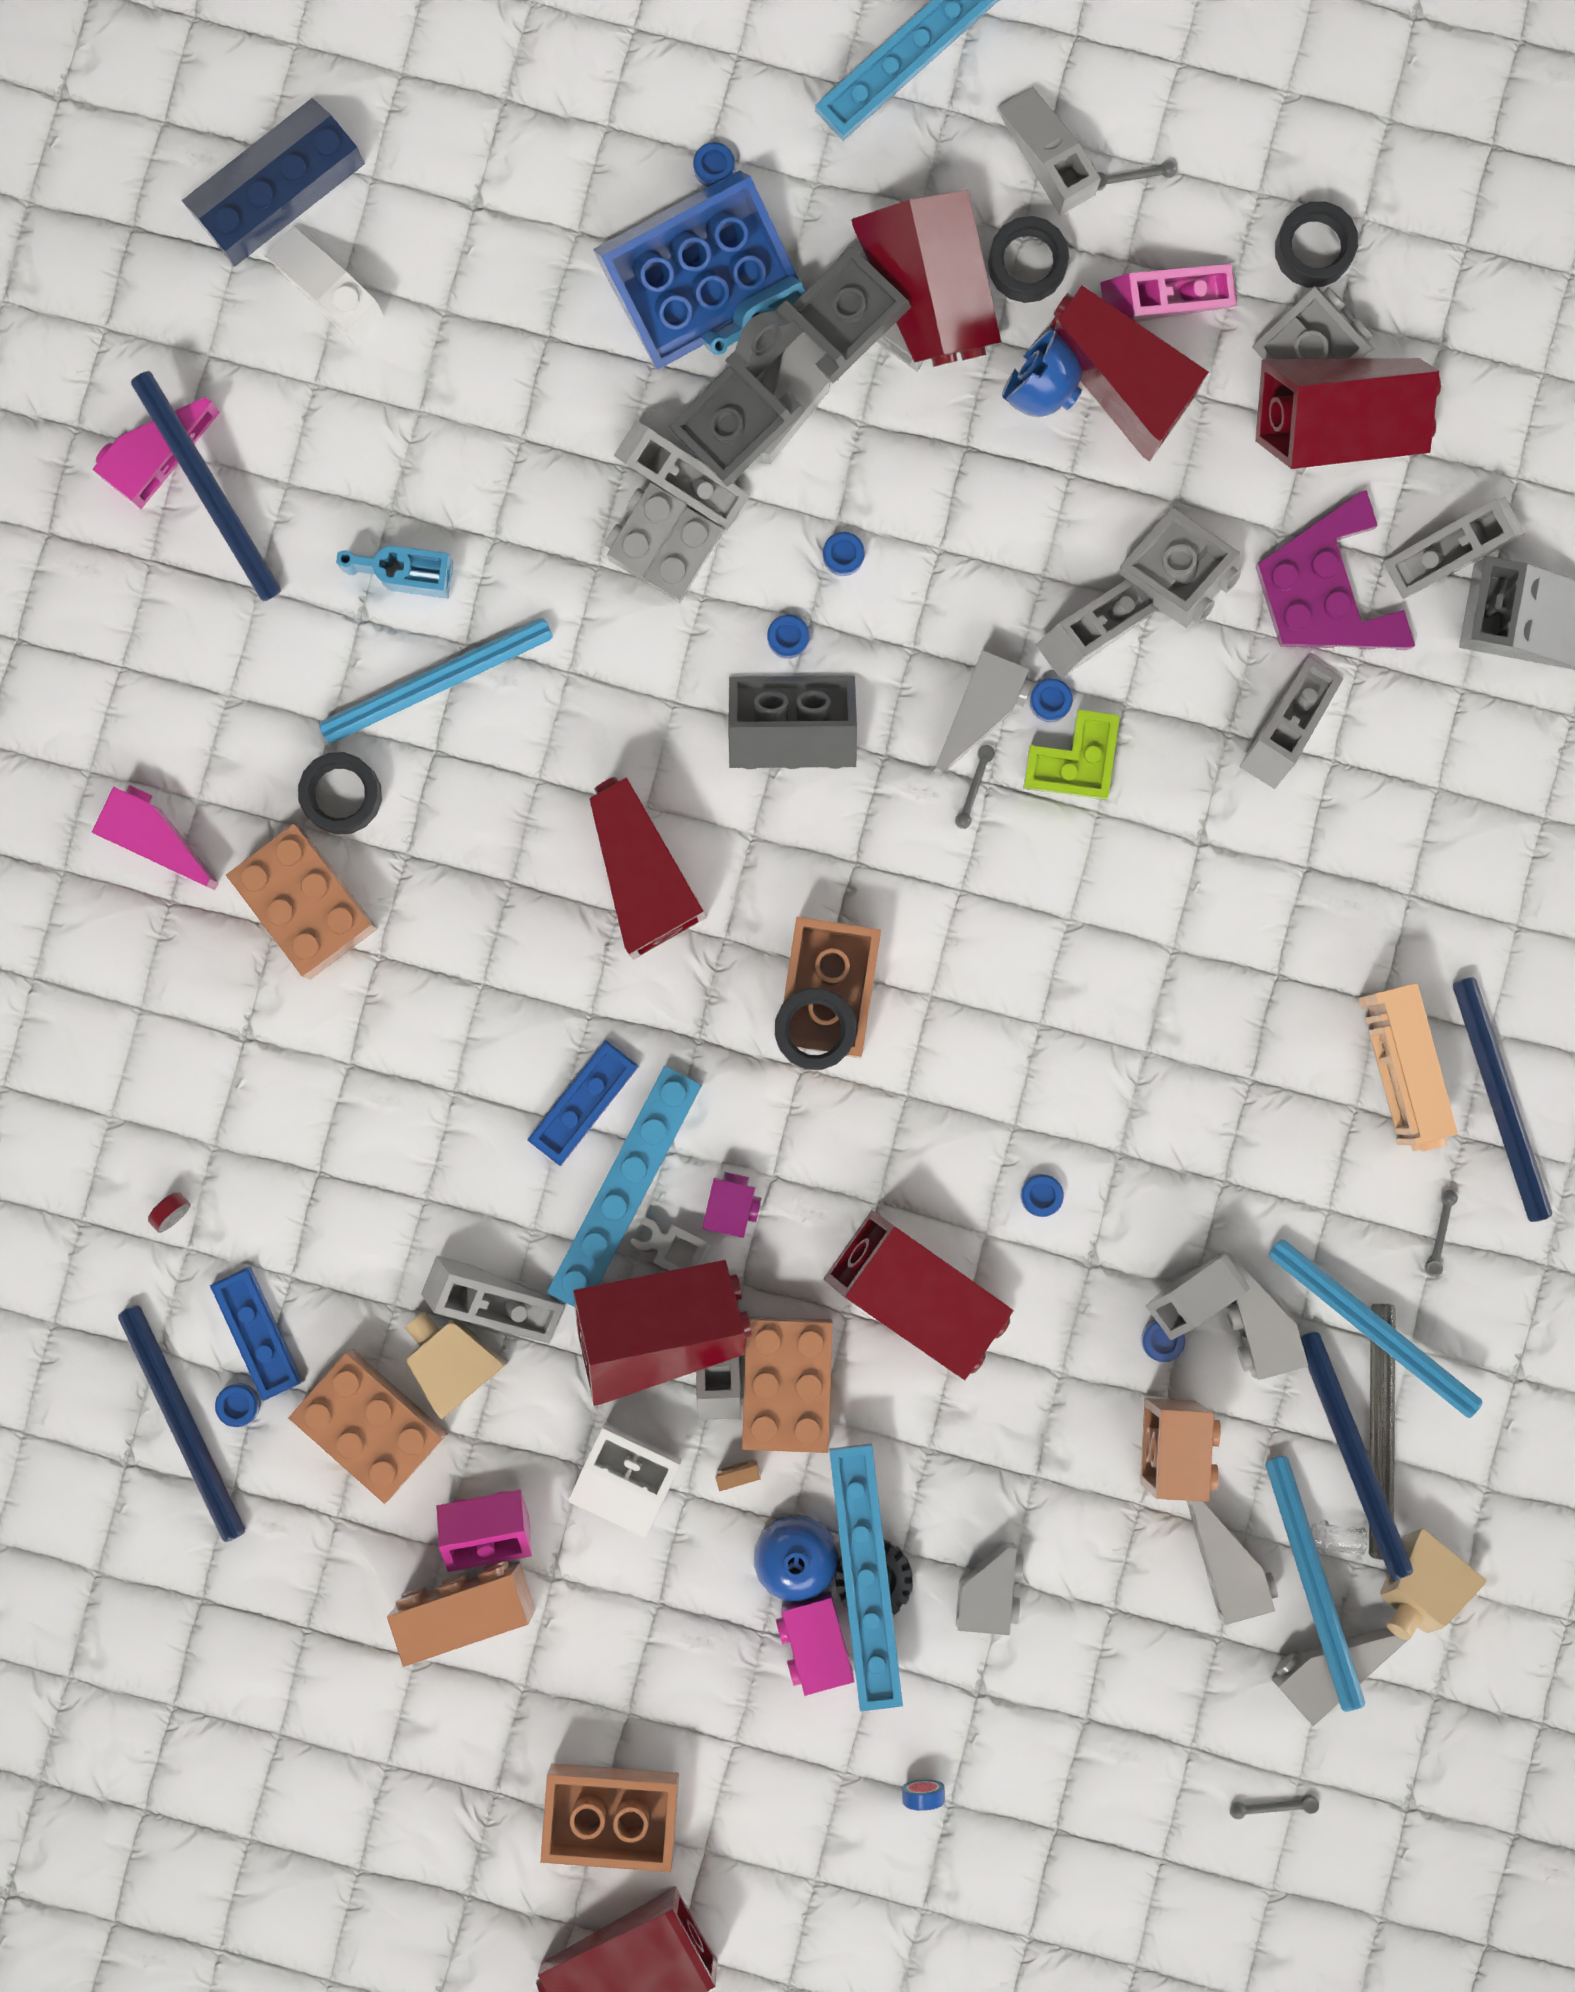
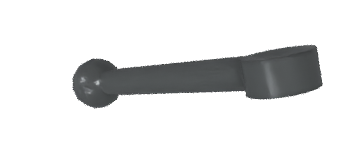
(1168, 170)
(985, 755)
(1434, 1267)
(1308, 1804)

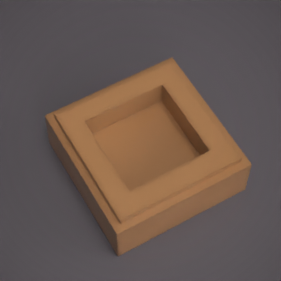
(737, 1475)

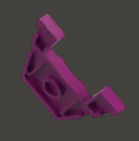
(1312, 593)

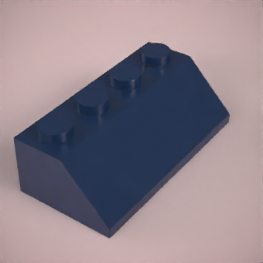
(274, 181)

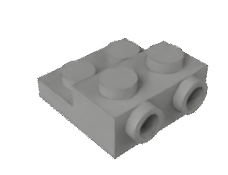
(1316, 331)
(662, 542)
(1182, 568)

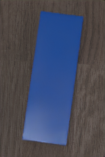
(583, 1103)
(256, 1333)

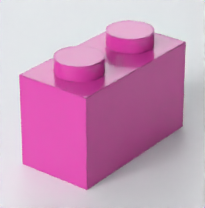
(484, 1530)
(816, 1644)

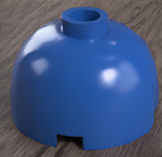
(1046, 379)
(796, 1539)

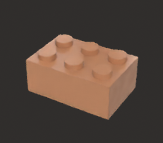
(301, 901)
(833, 959)
(787, 1385)
(368, 1425)
(1179, 1450)
(460, 1612)
(609, 1817)

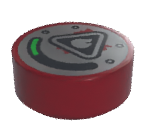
(168, 1212)

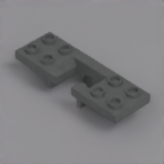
(738, 414)

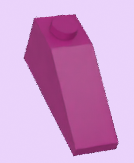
(1171, 292)
(143, 460)
(146, 830)

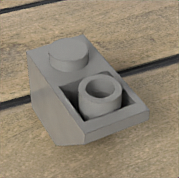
(1197, 1296)
(986, 1593)

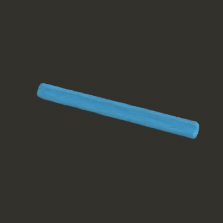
(435, 680)
(1376, 1328)
(1315, 1584)

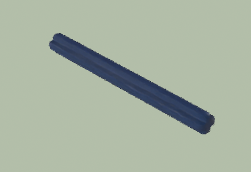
(205, 485)
(1502, 1099)
(181, 1423)
(1356, 1457)

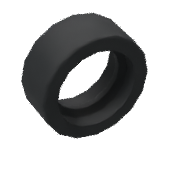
(1329, 215)
(1036, 228)
(327, 763)
(830, 1000)

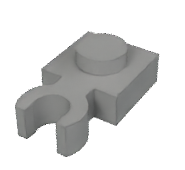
(675, 1249)

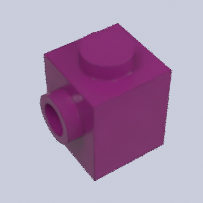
(731, 1205)

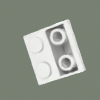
(625, 1480)

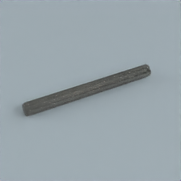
(1382, 1417)

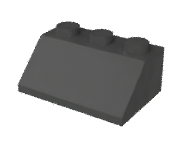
(792, 722)

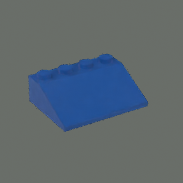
(694, 266)

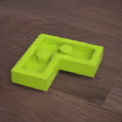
(1085, 768)

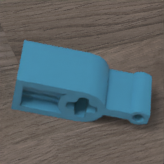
(764, 301)
(422, 573)

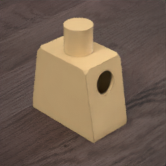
(450, 1362)
(1434, 1590)

